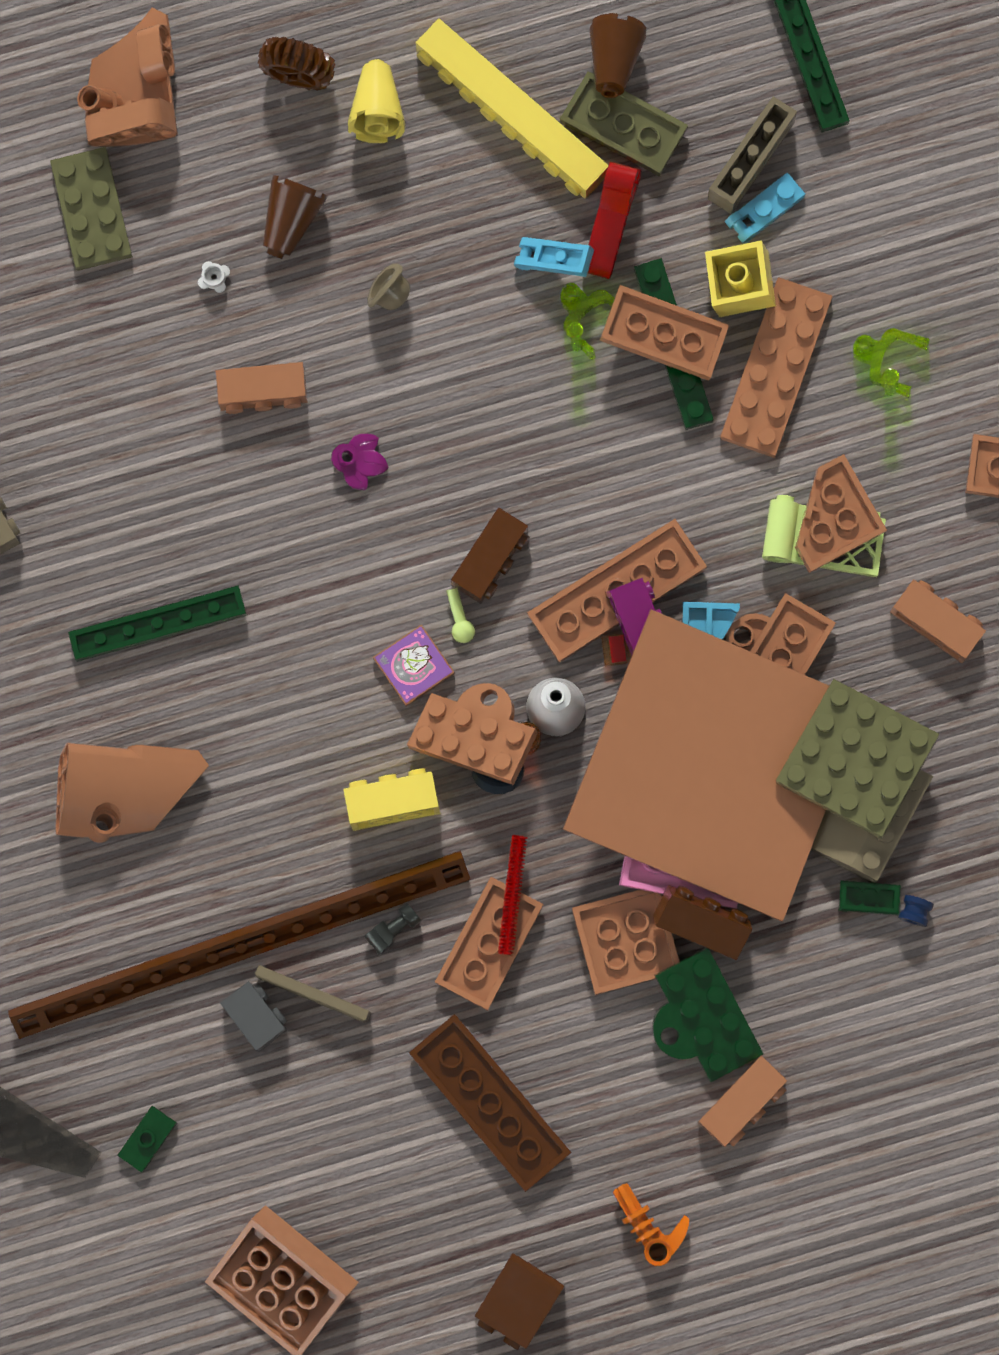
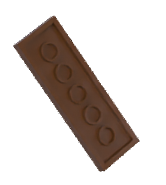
(490, 1102)

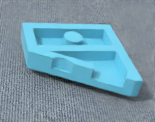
(710, 617)

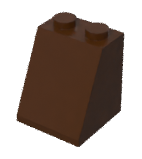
(518, 1302)

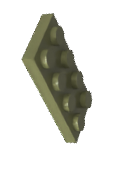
(624, 125)
(91, 208)

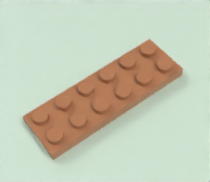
(776, 368)
(584, 610)

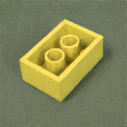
(391, 799)

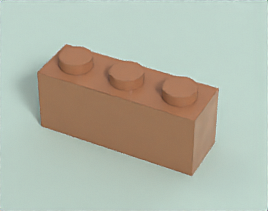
(261, 387)
(938, 620)
(743, 1102)

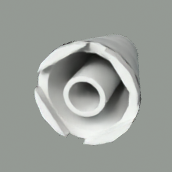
(551, 716)

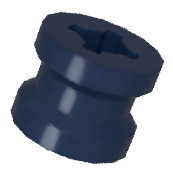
(915, 910)

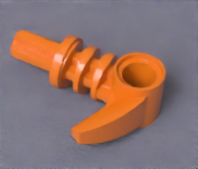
(643, 1227)

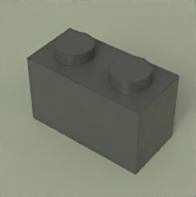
(254, 1016)

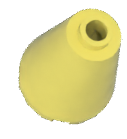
(376, 105)

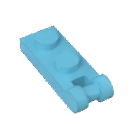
(766, 208)
(554, 256)

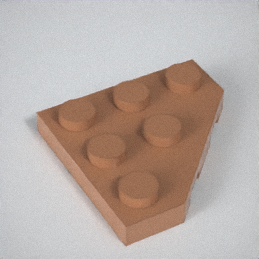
(836, 516)

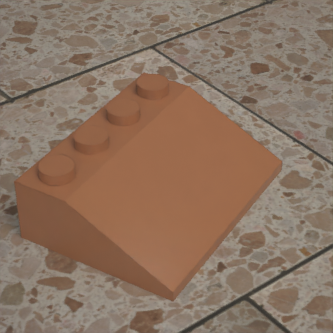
(281, 1281)

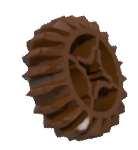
(296, 63)

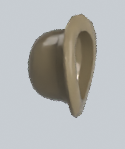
(389, 288)

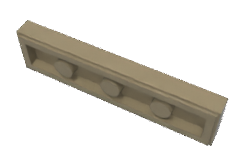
(312, 994)

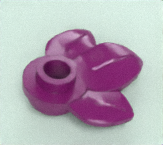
(363, 463)

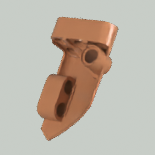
(132, 88)
(121, 787)

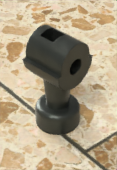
(383, 934)

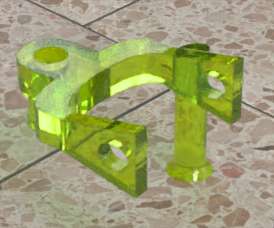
(577, 309)
(875, 354)

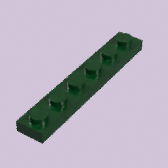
(812, 64)
(685, 386)
(157, 623)

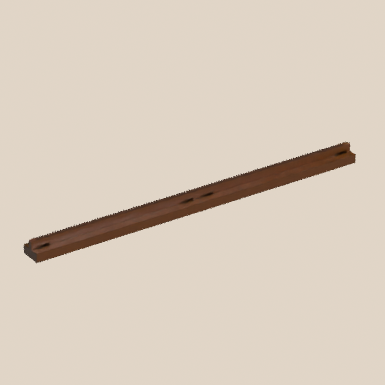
(205, 958)

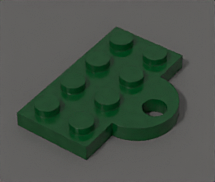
(704, 1016)

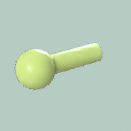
(462, 630)

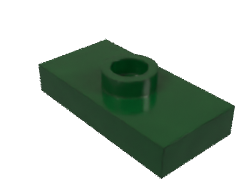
(869, 898)
(147, 1139)

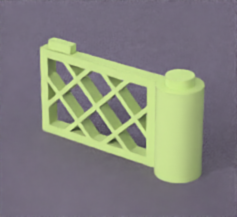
(783, 531)

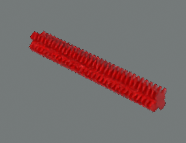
(511, 896)

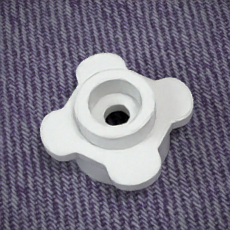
(213, 269)

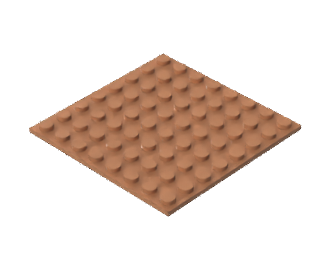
(695, 767)

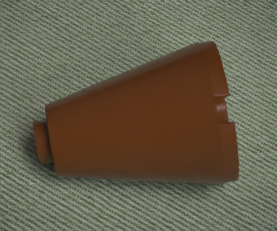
(615, 51)
(289, 215)

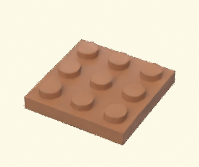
(623, 941)

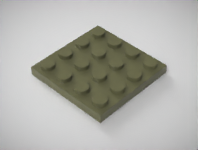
(857, 758)

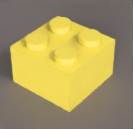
(740, 279)

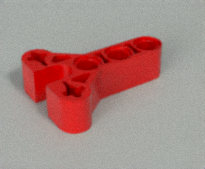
(614, 207)

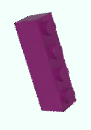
(631, 606)

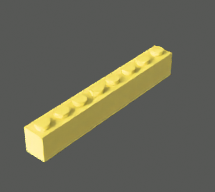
(511, 108)

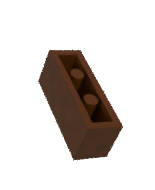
(490, 556)
(703, 921)

